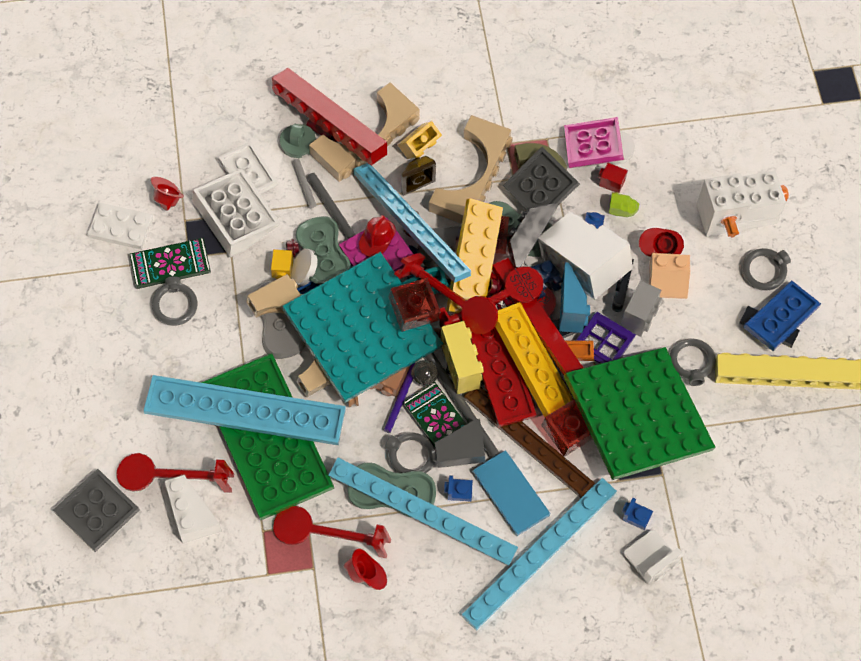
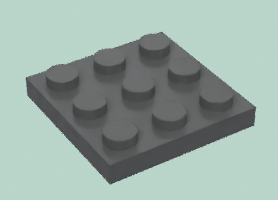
(541, 181)
(96, 510)

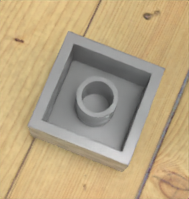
(642, 308)

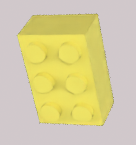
(461, 357)

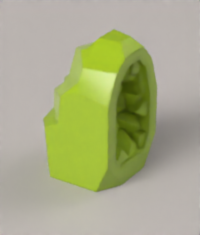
(623, 205)

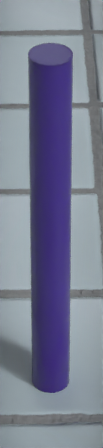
(399, 401)

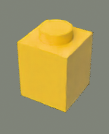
(281, 263)

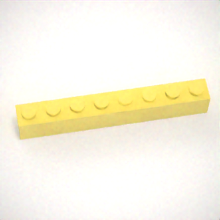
(788, 371)

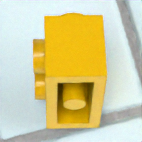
(419, 140)

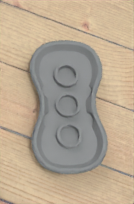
(280, 335)

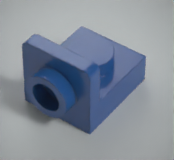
(458, 489)
(636, 514)

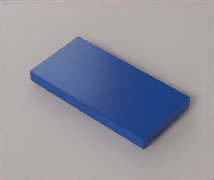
(782, 315)

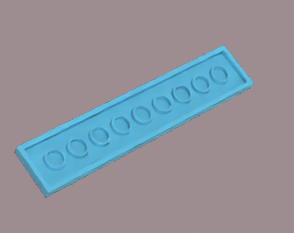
(245, 410)

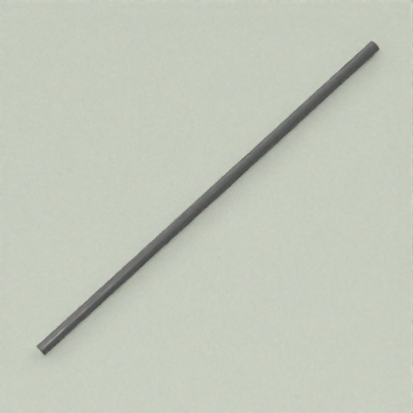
(442, 374)

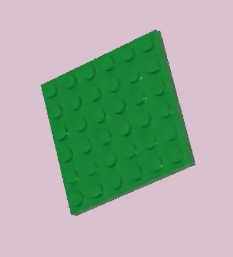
(639, 413)

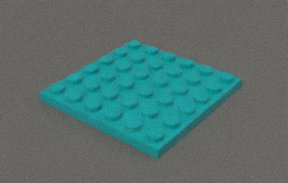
(355, 329)

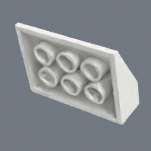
(234, 211)

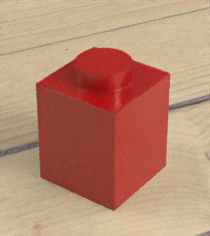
(612, 177)

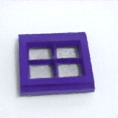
(609, 338)

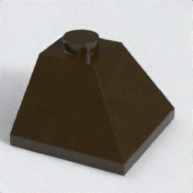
(418, 174)

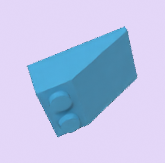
(573, 303)

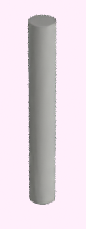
(304, 183)

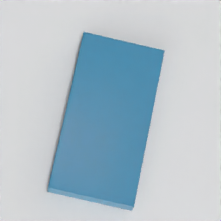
(511, 493)

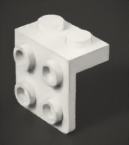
(652, 556)

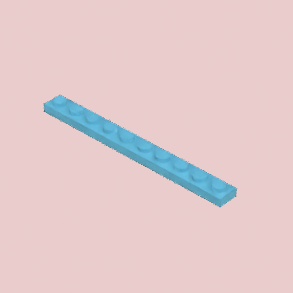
(412, 223)
(423, 511)
(538, 554)

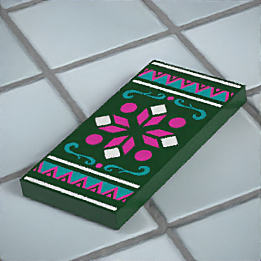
(174, 260)
(434, 413)

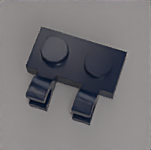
(549, 274)

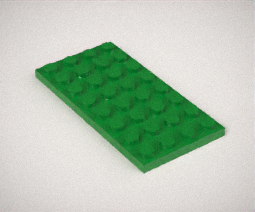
(274, 468)

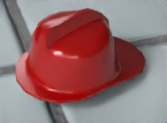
(165, 192)
(377, 236)
(661, 241)
(365, 569)

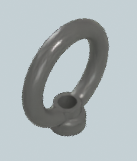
(781, 260)
(174, 284)
(695, 376)
(394, 443)

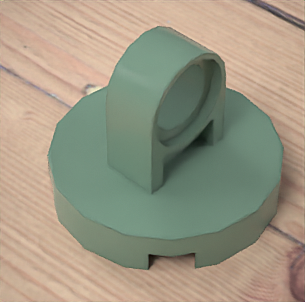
(296, 140)

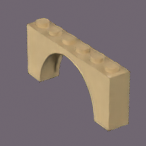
(400, 115)
(492, 142)
(271, 300)

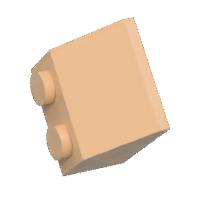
(670, 274)

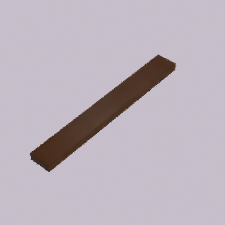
(534, 446)

